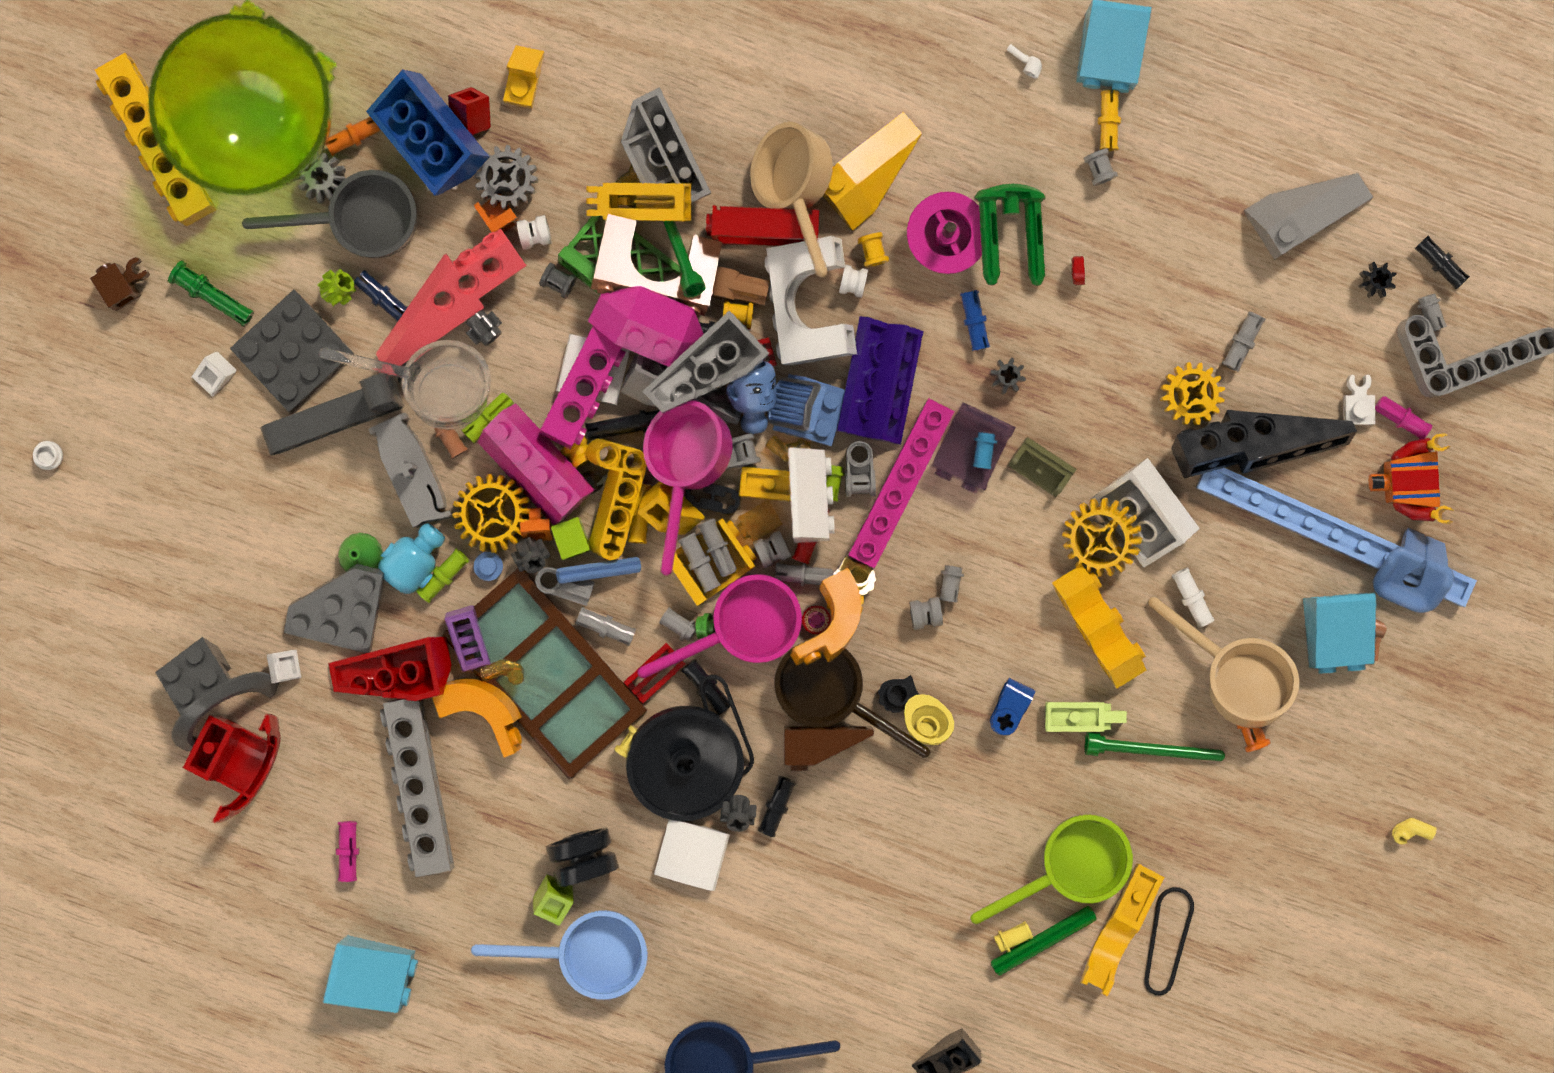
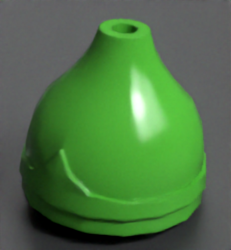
(361, 550)

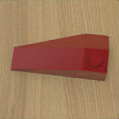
(402, 671)

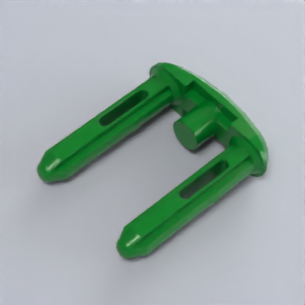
(1010, 197)

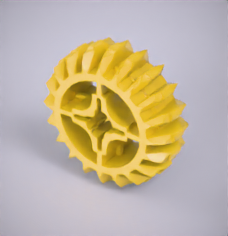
(484, 524)
(1091, 528)

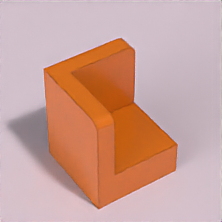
(496, 217)

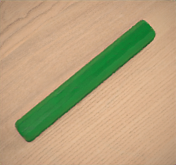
(1043, 940)

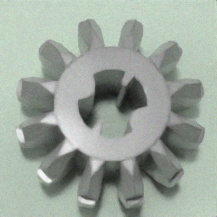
(313, 187)

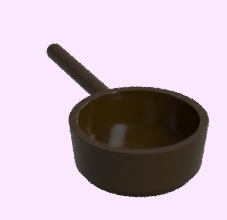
(828, 693)

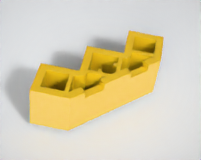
(1100, 626)

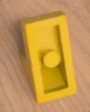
(523, 76)

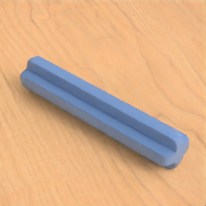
(598, 570)

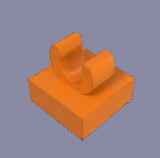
(536, 526)

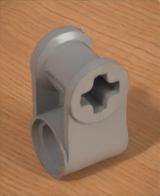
(738, 456)
(860, 472)

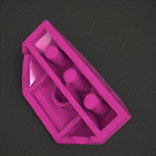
(646, 323)

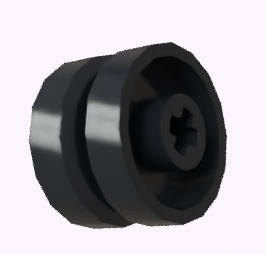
(582, 857)

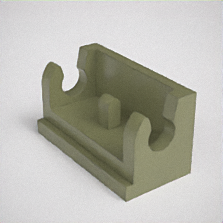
(1041, 467)

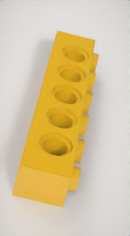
(112, 78)

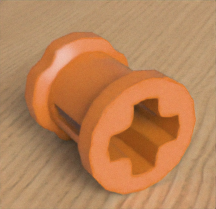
(1251, 743)

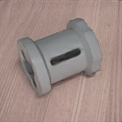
(1100, 167)

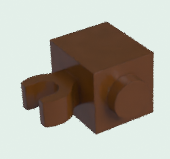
(117, 285)

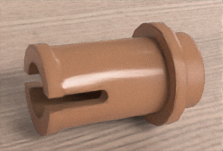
(451, 441)

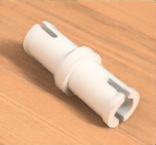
(1193, 597)

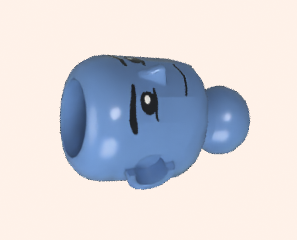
(754, 396)

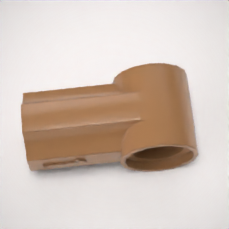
(733, 286)

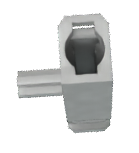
(410, 471)

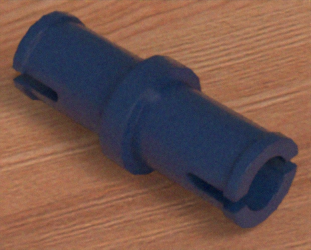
(380, 295)

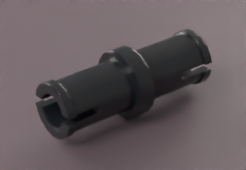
(1442, 262)
(713, 694)
(776, 806)

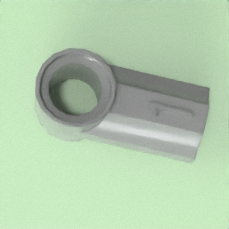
(573, 591)

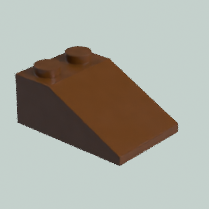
(811, 745)

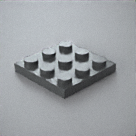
(286, 348)

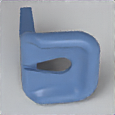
(1414, 552)

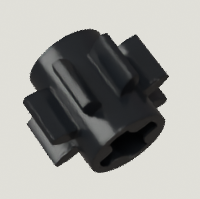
(1382, 272)

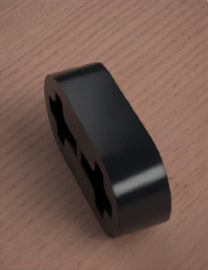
(715, 505)

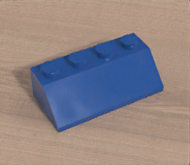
(427, 132)

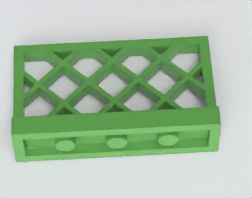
(584, 269)

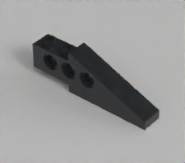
(1284, 440)

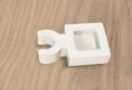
(1359, 406)

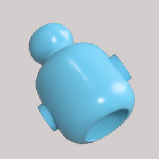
(409, 561)

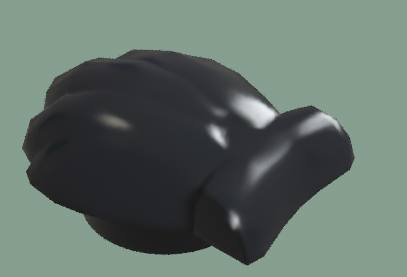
(896, 693)

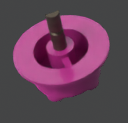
(945, 232)

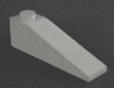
(1301, 212)

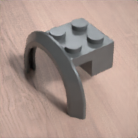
(199, 682)

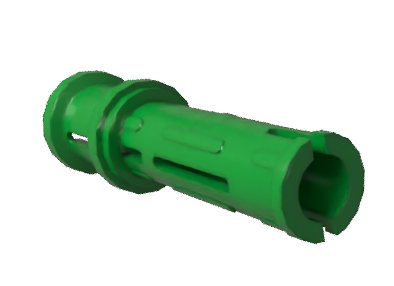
(199, 286)

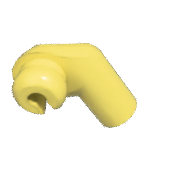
(1410, 828)

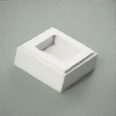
(284, 666)

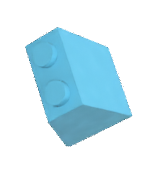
(1112, 45)
(1340, 631)
(370, 975)

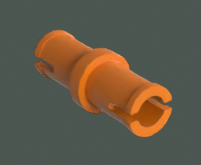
(352, 135)

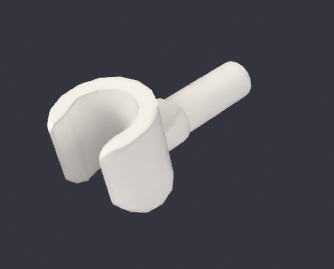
(1033, 64)

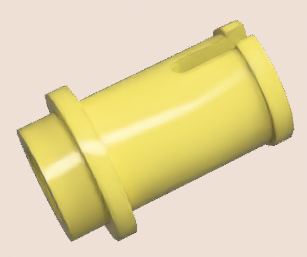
(1013, 937)

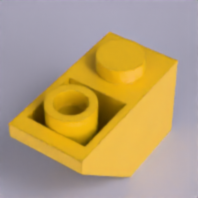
(656, 507)

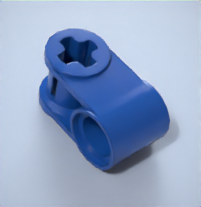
(1014, 702)

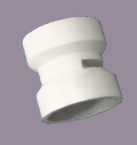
(540, 230)

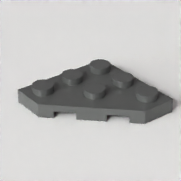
(340, 610)

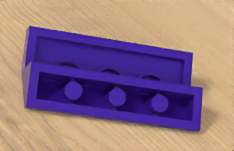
(880, 380)

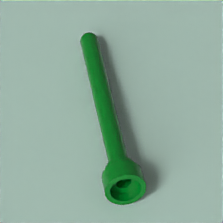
(691, 282)
(1098, 744)

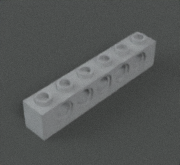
(430, 799)

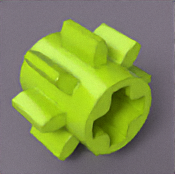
(336, 287)

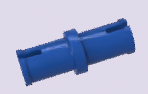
(975, 320)

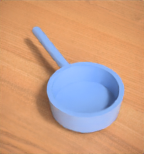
(598, 954)

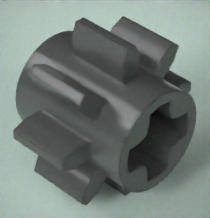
(484, 328)
(1000, 380)
(530, 555)
(738, 813)

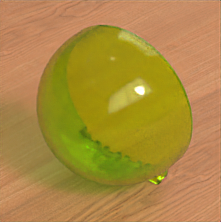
(241, 103)

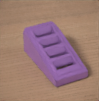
(460, 614)

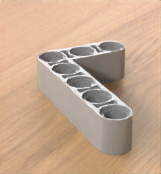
(1473, 364)

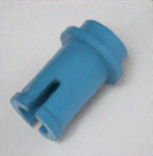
(984, 450)

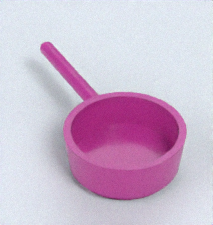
(686, 451)
(753, 620)

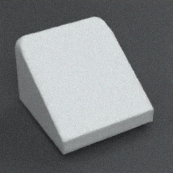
(213, 373)

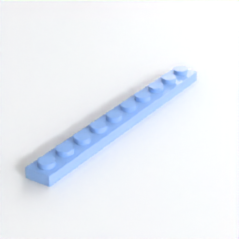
(1316, 526)

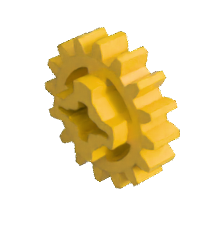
(1202, 402)

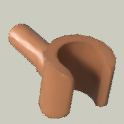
(1380, 630)

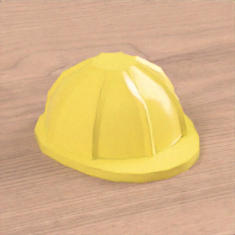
(928, 720)

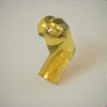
(782, 449)
(503, 667)

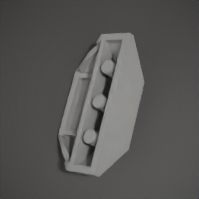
(659, 147)

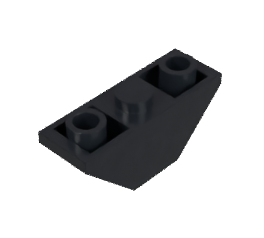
(950, 1055)

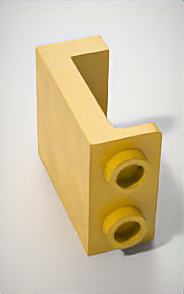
(742, 558)

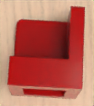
(471, 109)

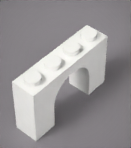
(797, 342)

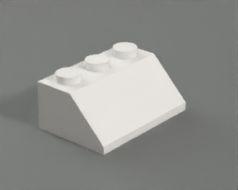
(810, 495)
(1157, 509)

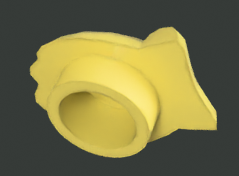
(862, 574)

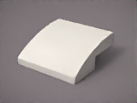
(572, 350)
(692, 854)

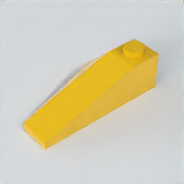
(869, 171)

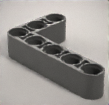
(375, 399)

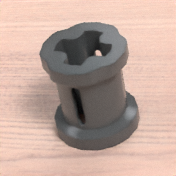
(558, 280)

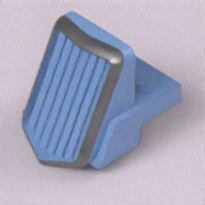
(807, 409)

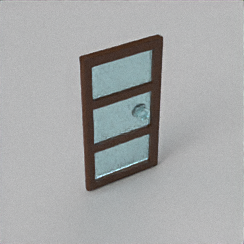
(568, 692)

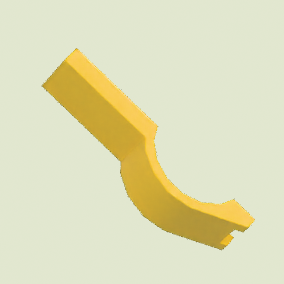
(1121, 928)

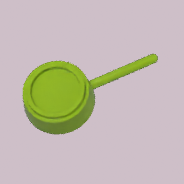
(1084, 861)

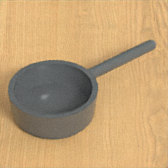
(367, 213)

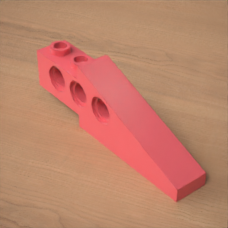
(433, 317)

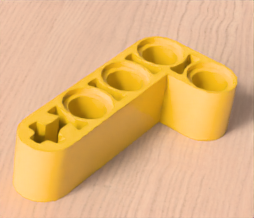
(611, 500)

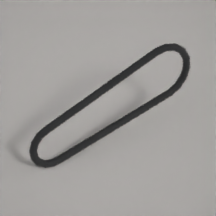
(734, 712)
(1153, 936)

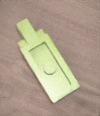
(1081, 716)

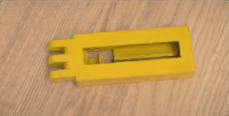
(652, 201)

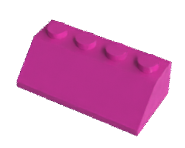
(534, 464)

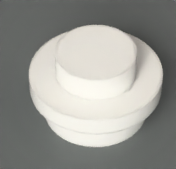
(47, 455)

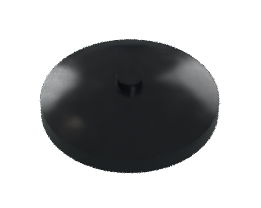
(684, 763)

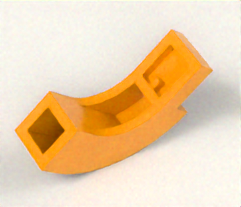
(845, 607)
(489, 703)

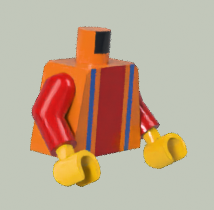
(1413, 480)

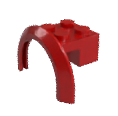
(235, 758)

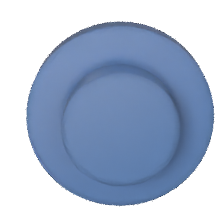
(488, 566)

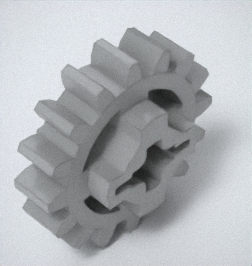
(514, 169)

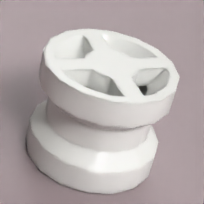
(853, 281)

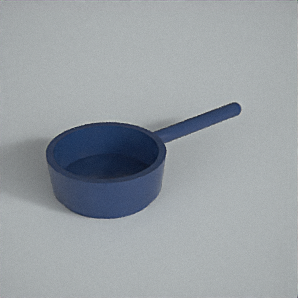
(720, 1048)

